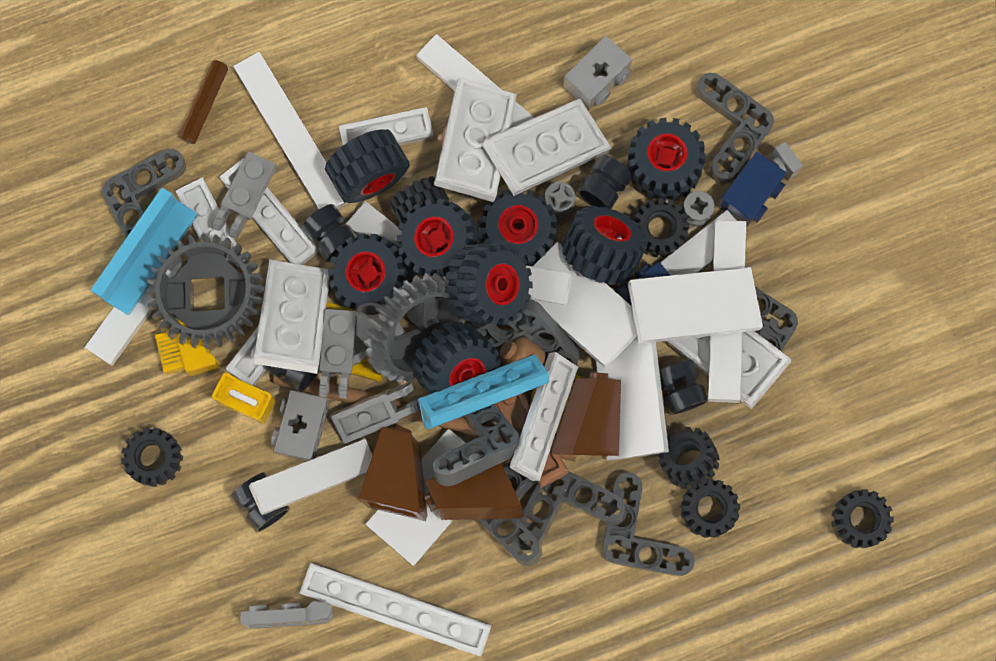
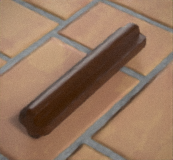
(203, 102)

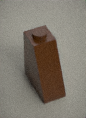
(591, 418)
(396, 475)
(476, 498)

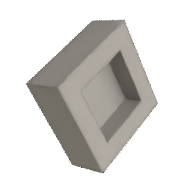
(786, 160)

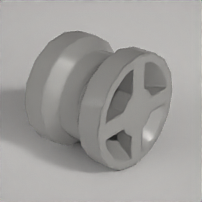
(560, 193)
(696, 215)

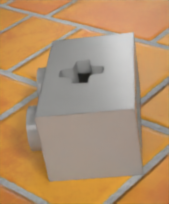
(603, 58)
(313, 413)

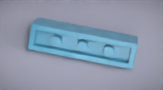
(127, 273)
(482, 391)

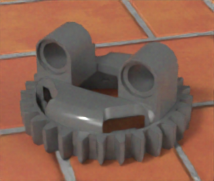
(176, 294)
(425, 306)

